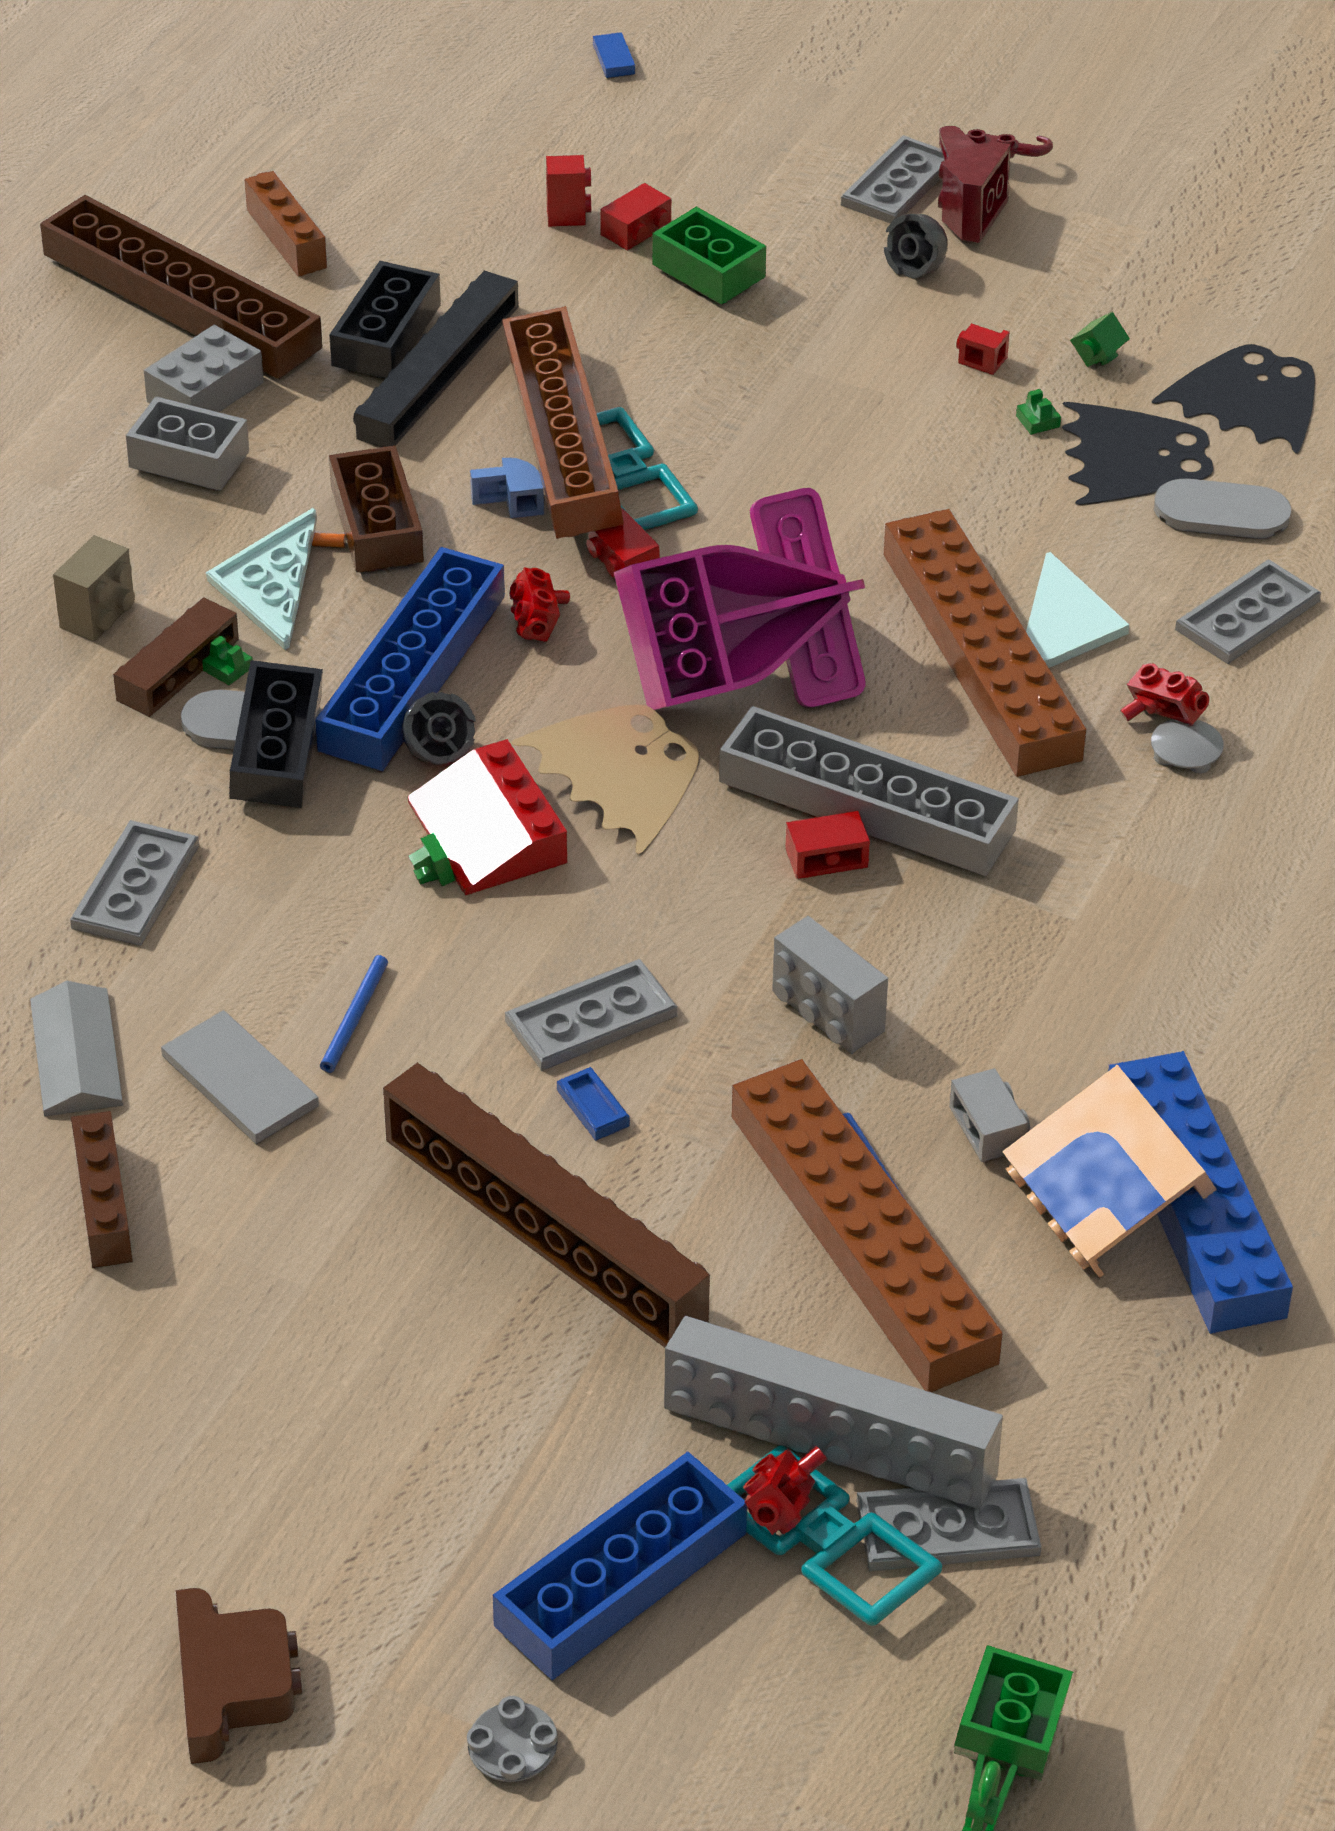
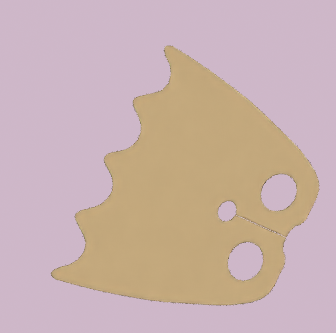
(605, 768)

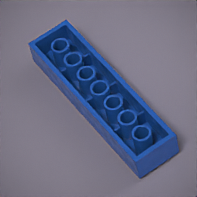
(410, 657)
(1216, 1238)

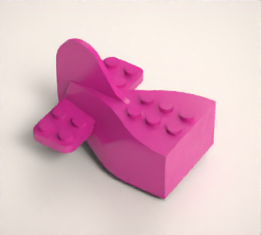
(738, 613)

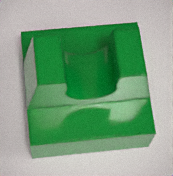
(1038, 413)
(226, 661)
(431, 862)

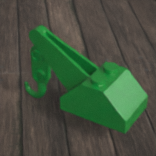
(1008, 1727)

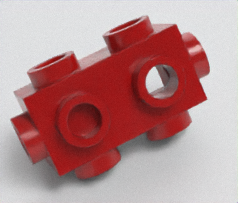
(536, 604)
(1165, 695)
(781, 1489)

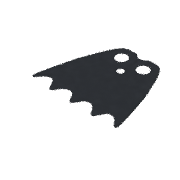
(1237, 398)
(1123, 453)

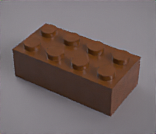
(376, 509)

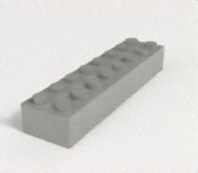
(892, 794)
(844, 1411)

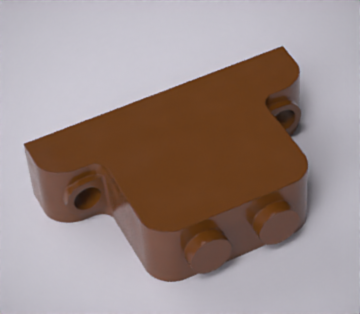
(232, 1671)

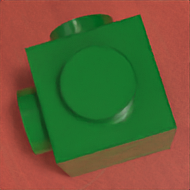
(1100, 340)

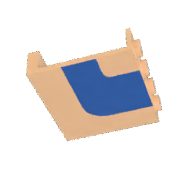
(1103, 1167)

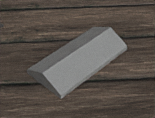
(75, 1049)

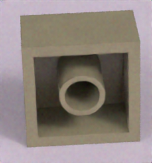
(94, 588)

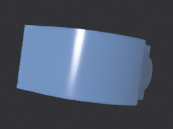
(514, 482)

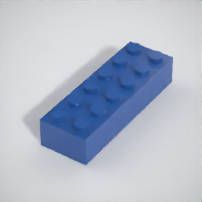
(619, 1565)

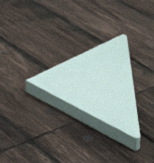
(269, 577)
(1069, 616)

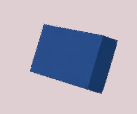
(613, 55)
(593, 1103)

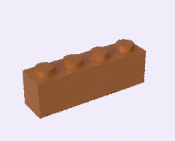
(285, 223)

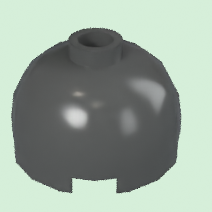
(915, 245)
(441, 716)

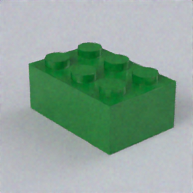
(709, 255)

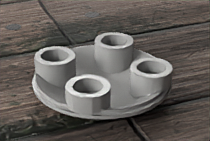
(1187, 745)
(512, 1741)

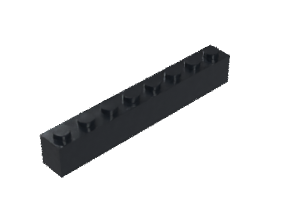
(436, 360)

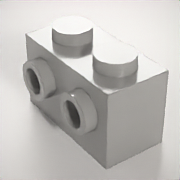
(987, 1113)

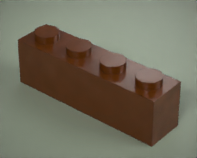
(173, 657)
(101, 1189)

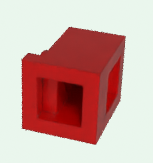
(982, 348)

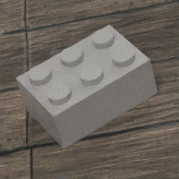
(206, 371)
(187, 443)
(829, 984)

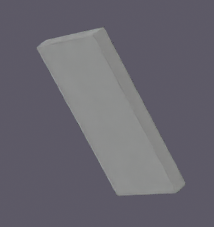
(895, 180)
(1248, 611)
(134, 882)
(590, 1014)
(240, 1076)
(952, 1530)

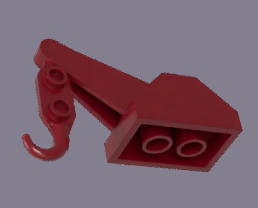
(978, 177)

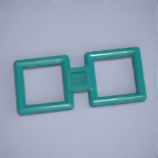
(631, 471)
(832, 1536)

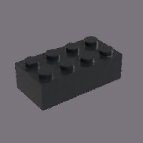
(385, 319)
(275, 734)

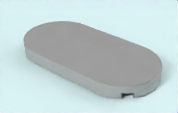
(1222, 508)
(214, 718)

